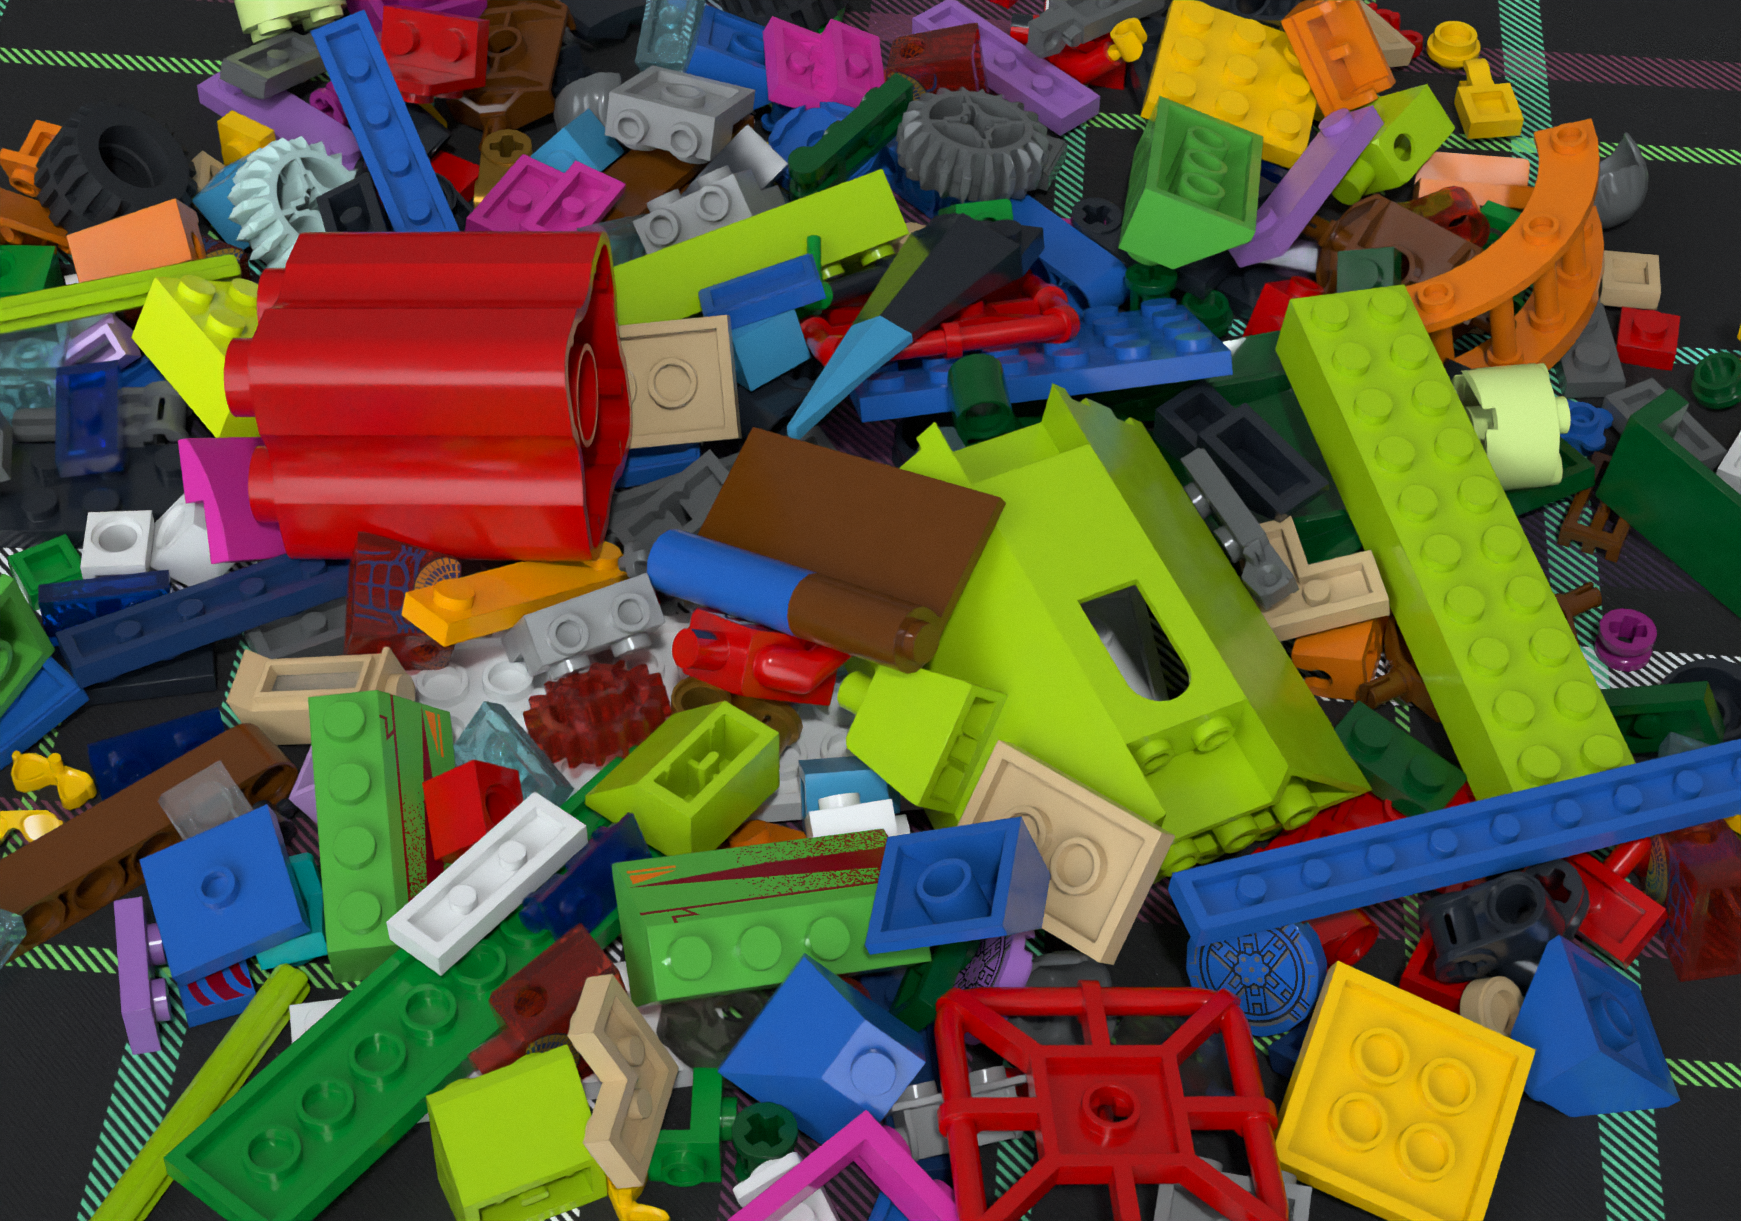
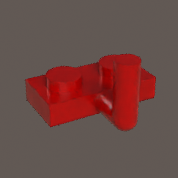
(1619, 914)

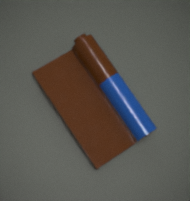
(831, 550)

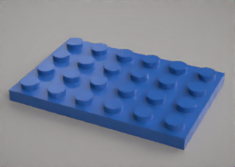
(1108, 354)

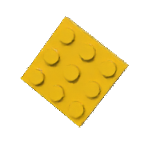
(1236, 75)
(1399, 1102)

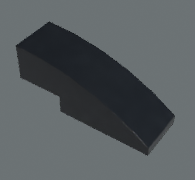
(1245, 448)

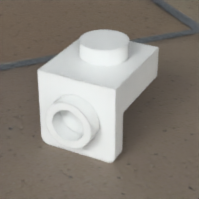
(847, 814)

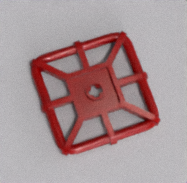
(1008, 316)
(1135, 1080)

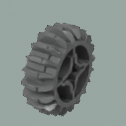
(972, 145)

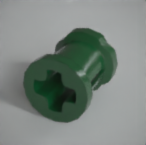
(1149, 283)
(762, 1134)

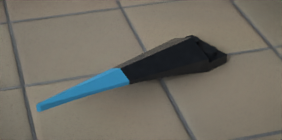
(927, 282)

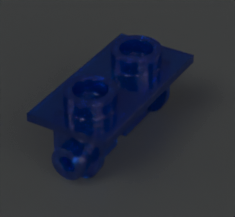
(136, 754)
(587, 888)

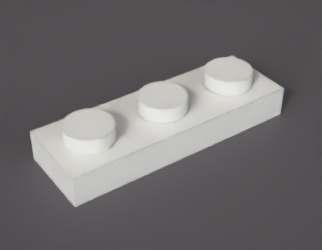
(487, 883)

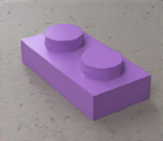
(143, 997)

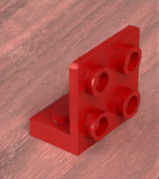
(434, 52)

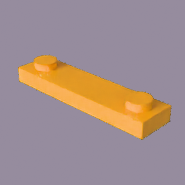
(501, 596)

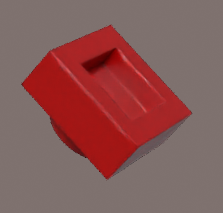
(1647, 338)

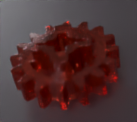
(597, 713)

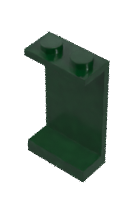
(1676, 499)

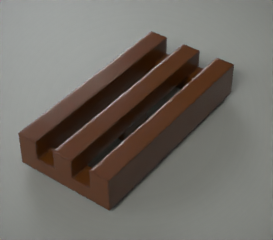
(1594, 535)

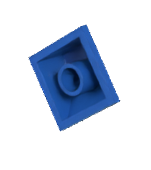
(729, 52)
(958, 886)
(1590, 1038)
(824, 1052)

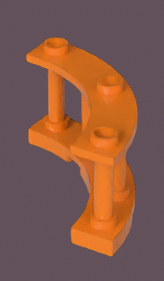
(1550, 244)

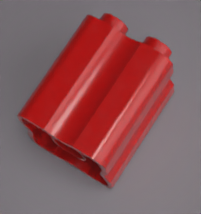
(437, 393)

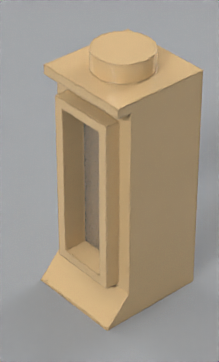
(277, 690)

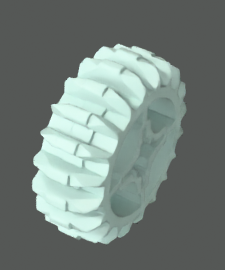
(279, 193)

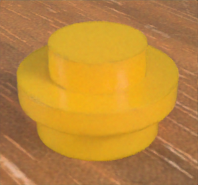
(1453, 44)

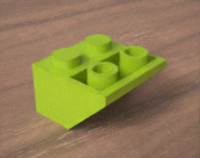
(693, 778)
(515, 1141)

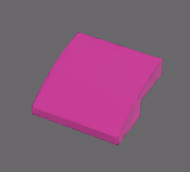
(820, 67)
(546, 199)
(217, 475)

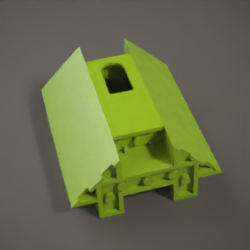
(1086, 518)

